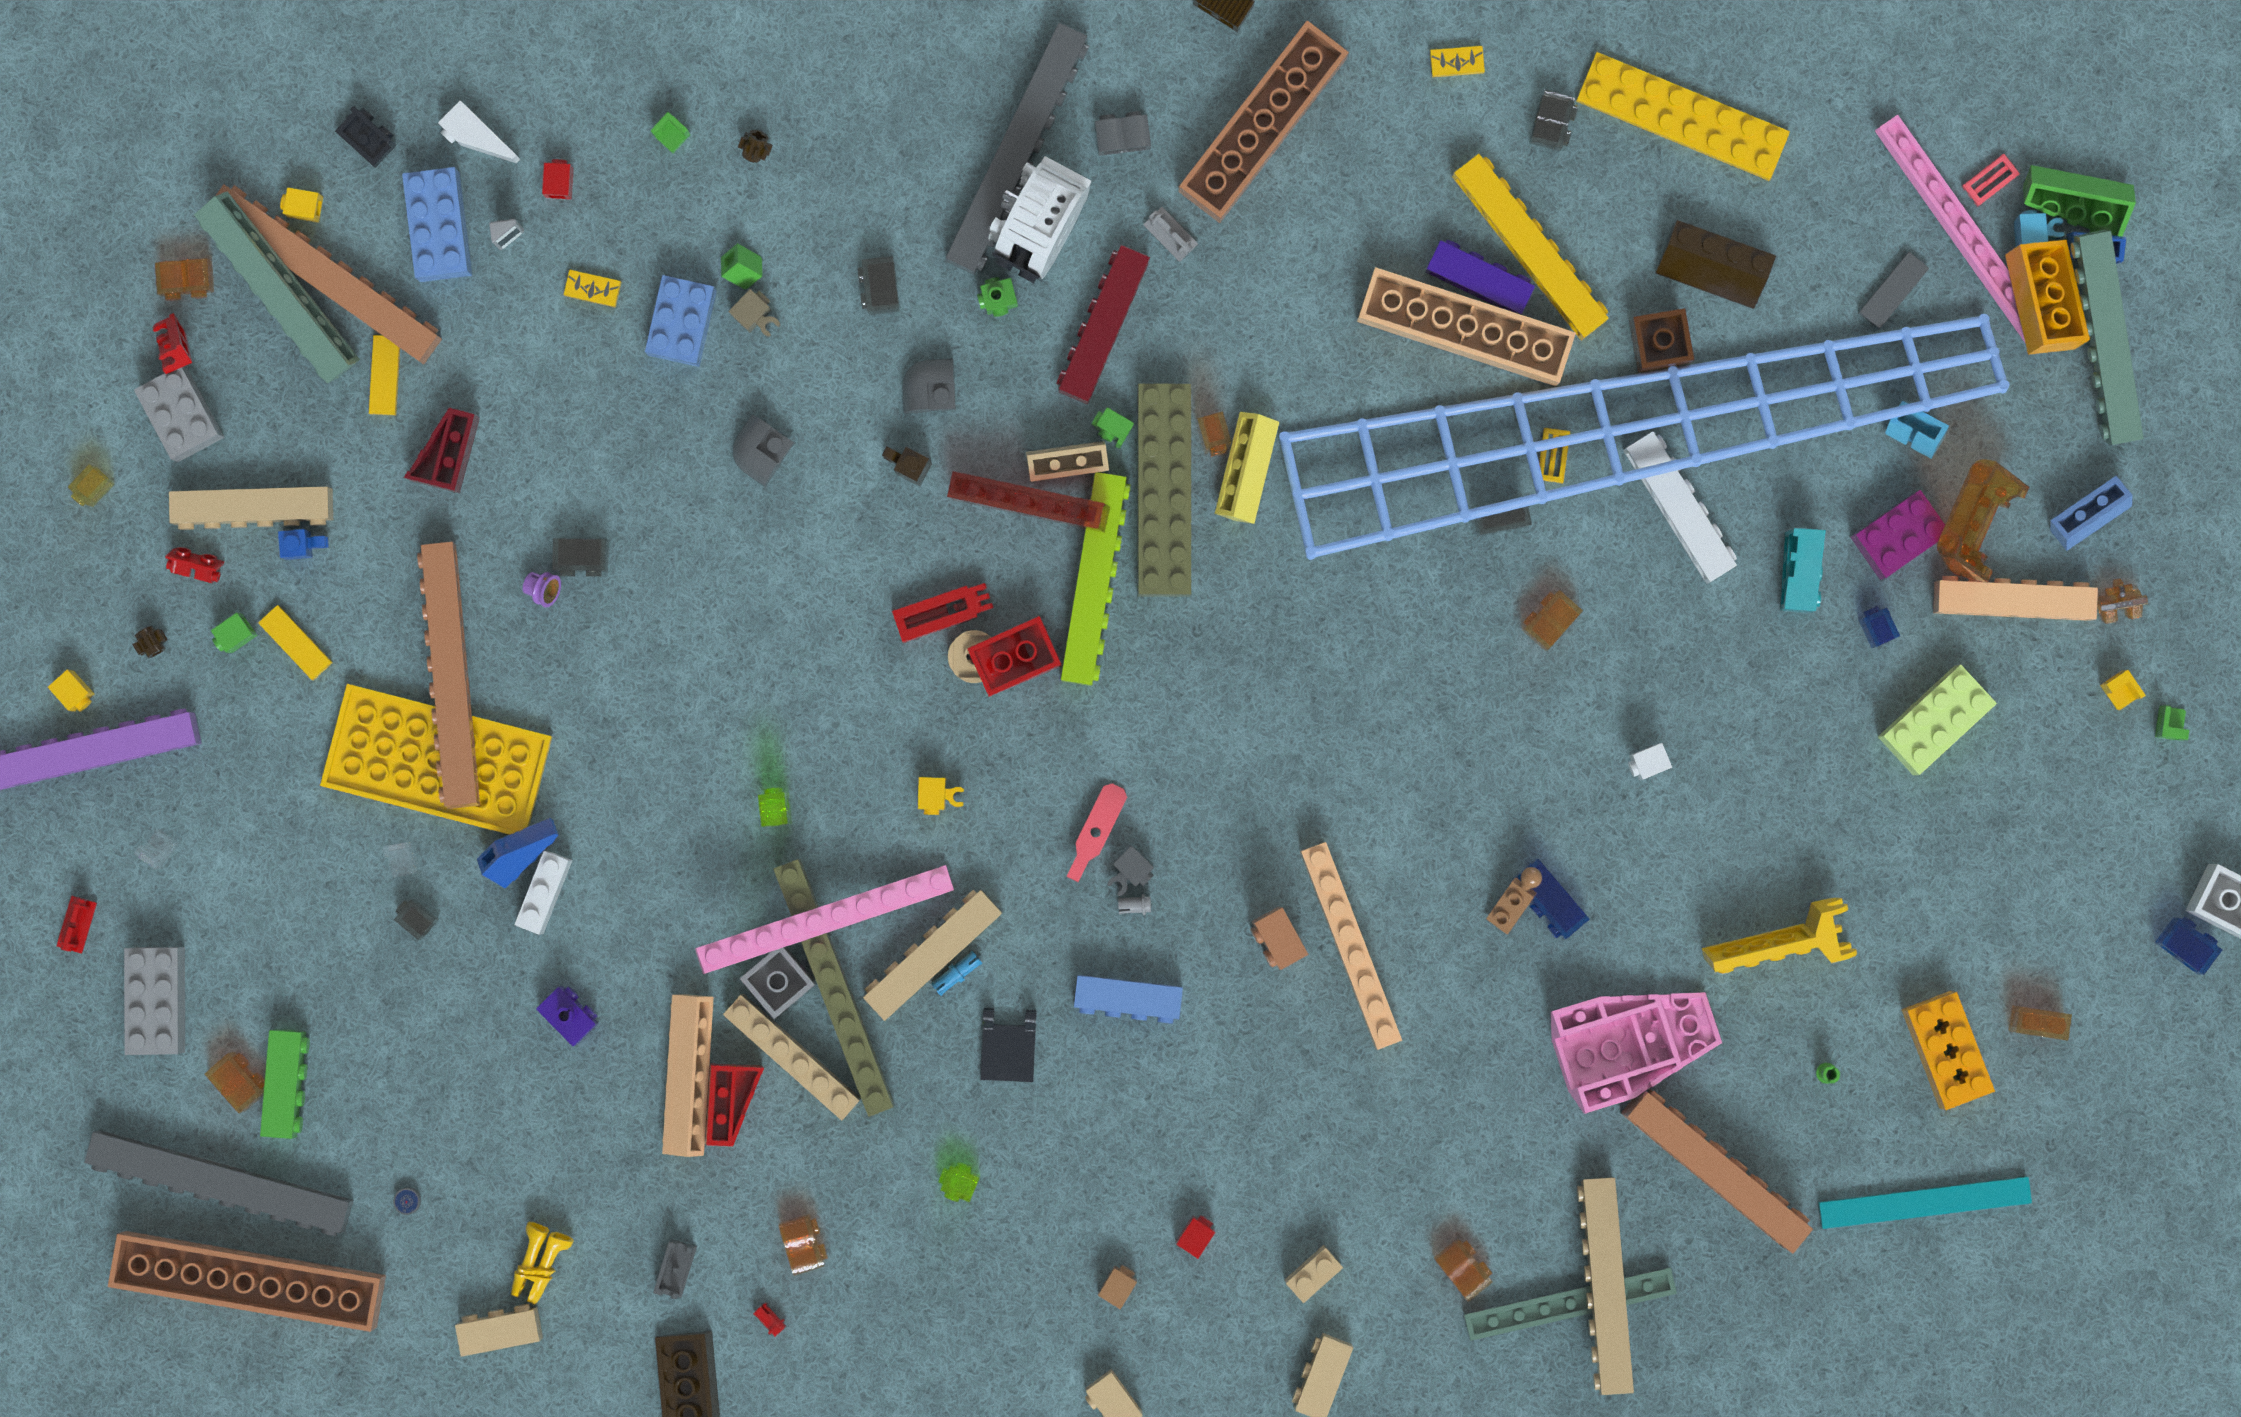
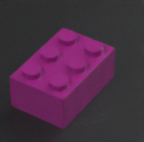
(1899, 535)

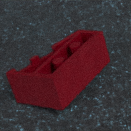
(446, 453)

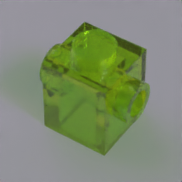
(958, 1182)

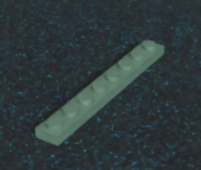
(1562, 1305)

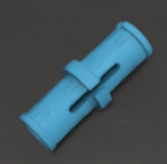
(956, 973)

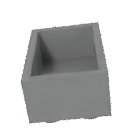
(179, 414)

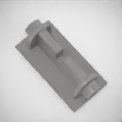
(1170, 234)

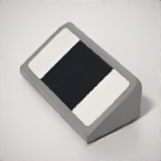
(505, 232)

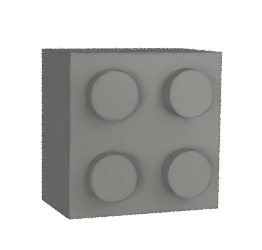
(778, 981)

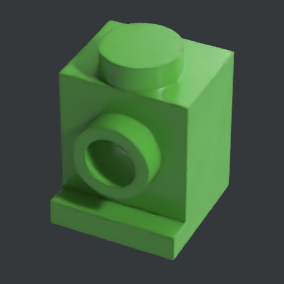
(1112, 426)

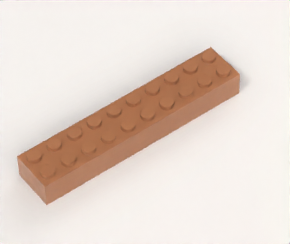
(246, 1281)

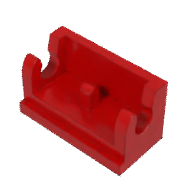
(172, 345)

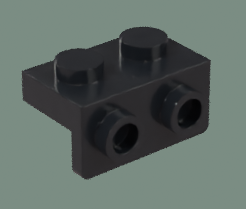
(365, 137)

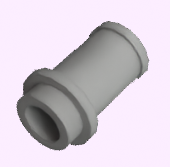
(1134, 905)

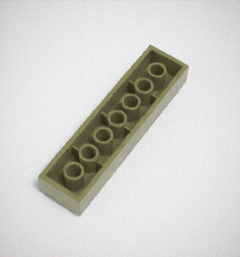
(1164, 490)

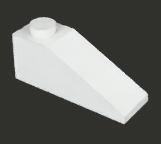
(471, 132)

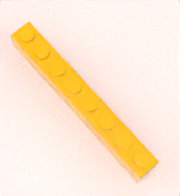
(1530, 246)

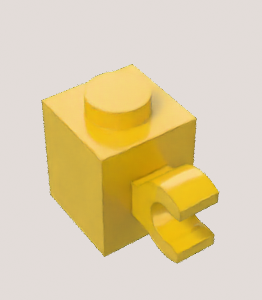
(933, 795)

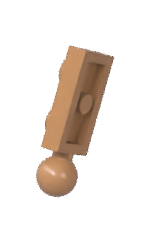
(1515, 900)

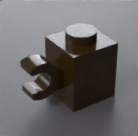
(909, 464)

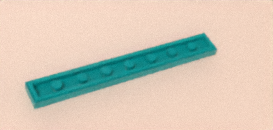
(1924, 1202)

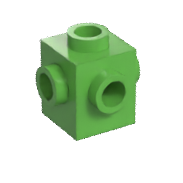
(1004, 303)

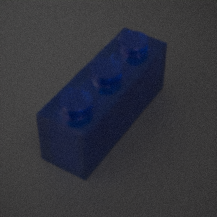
(1555, 904)

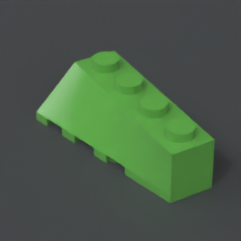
(2080, 199)

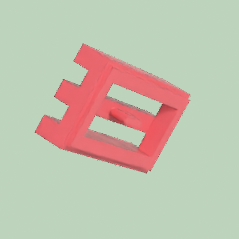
(1973, 193)

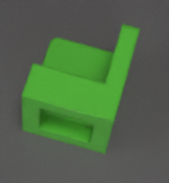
(670, 132)
(741, 266)
(2171, 723)

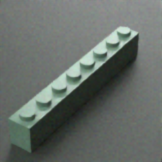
(276, 287)
(2108, 337)

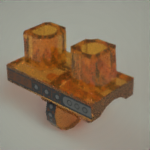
(2120, 597)

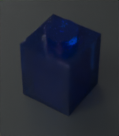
(1878, 626)

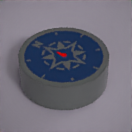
(407, 1201)

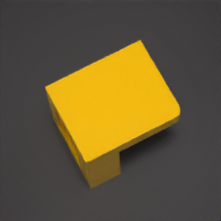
(2122, 689)

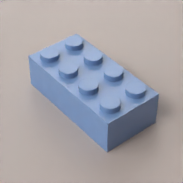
(437, 224)

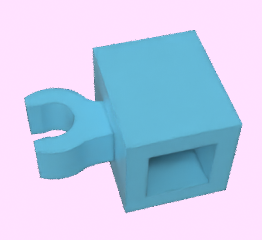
(2033, 228)

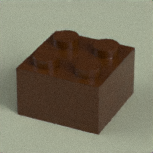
(1661, 340)

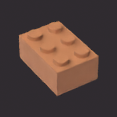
(1279, 938)

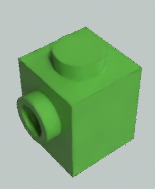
(233, 633)

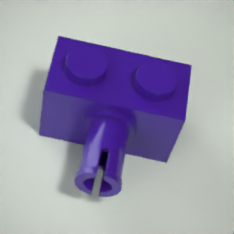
(568, 1015)

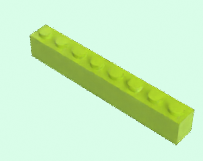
(1093, 584)

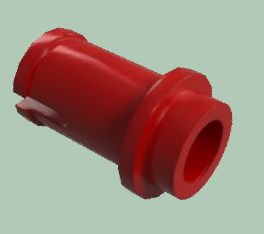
(769, 1319)

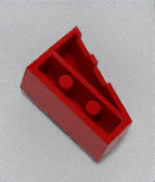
(728, 1099)

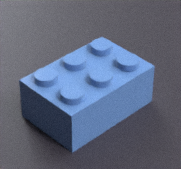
(680, 321)

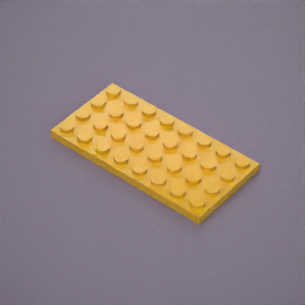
(389, 755)

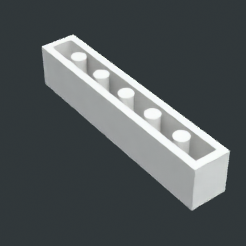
(1682, 510)

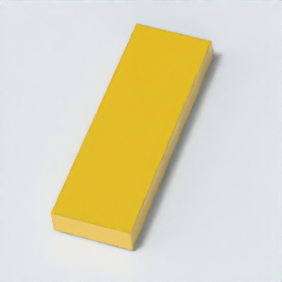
(384, 377)
(295, 642)

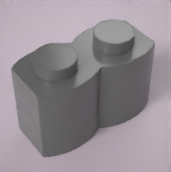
(1122, 134)

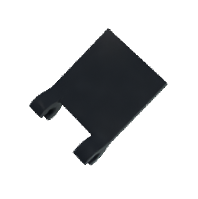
(1008, 1049)

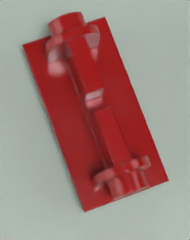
(182, 562)
(76, 924)

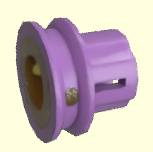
(542, 588)

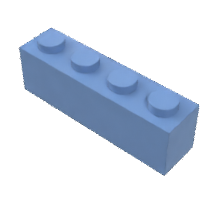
(1128, 997)

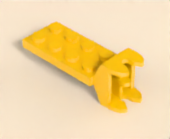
(1816, 933)

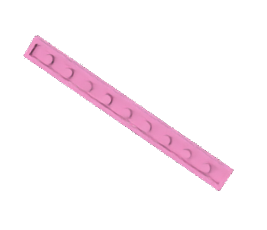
(1951, 215)
(824, 919)

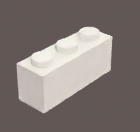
(543, 892)

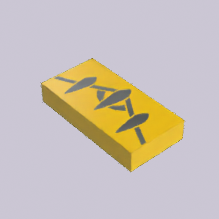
(1457, 61)
(592, 288)

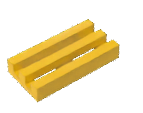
(1550, 478)

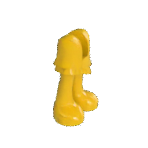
(539, 1274)

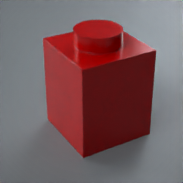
(558, 179)
(1196, 1235)

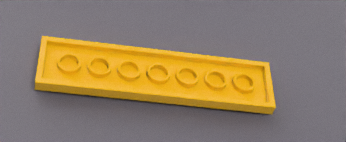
(1683, 116)

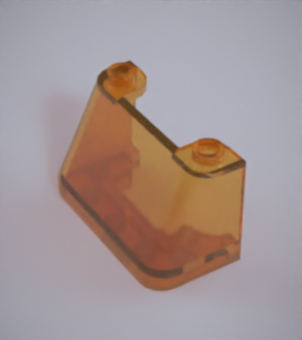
(1981, 494)

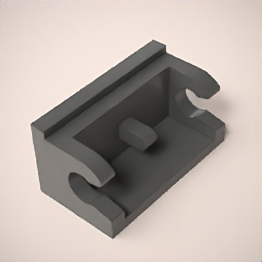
(675, 1269)

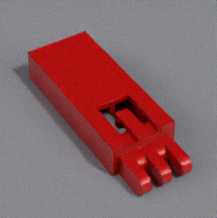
(932, 614)

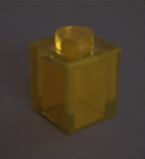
(90, 486)

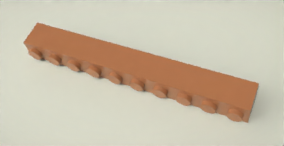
(339, 284)
(450, 675)

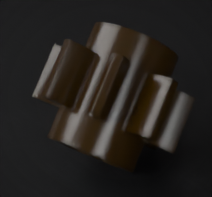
(755, 146)
(150, 642)

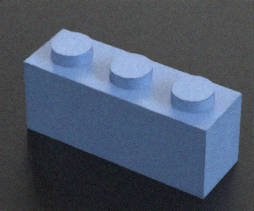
(2091, 513)

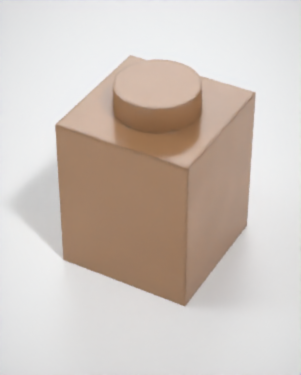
(1118, 1286)

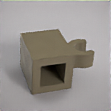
(752, 312)

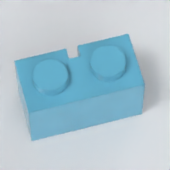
(1920, 429)

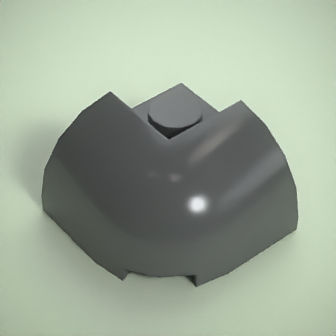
(929, 386)
(760, 450)

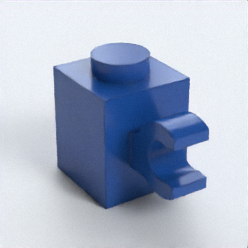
(299, 544)

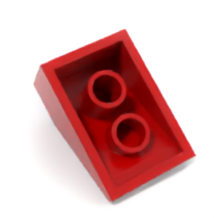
(1014, 656)

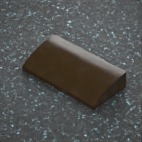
(687, 1375)

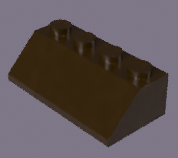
(1715, 264)

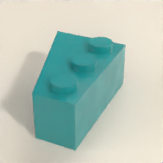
(1802, 569)

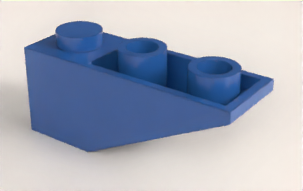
(513, 853)

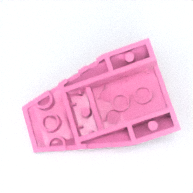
(1629, 1043)

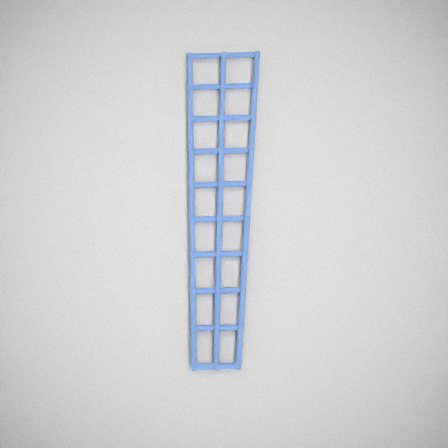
(1608, 432)

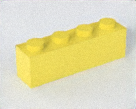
(1247, 467)

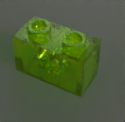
(774, 807)

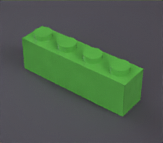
(284, 1083)

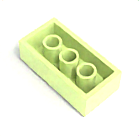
(1937, 720)

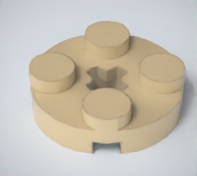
(958, 653)

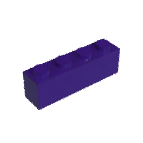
(1480, 278)

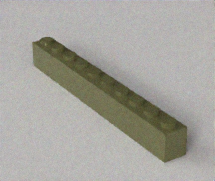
(837, 994)

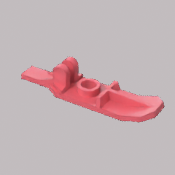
(1103, 818)

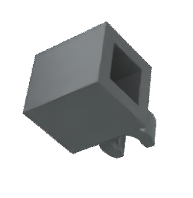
(1132, 868)

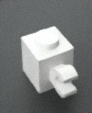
(1649, 762)

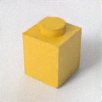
(302, 204)
(71, 691)

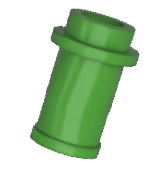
(1822, 1071)

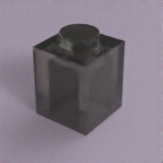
(415, 918)

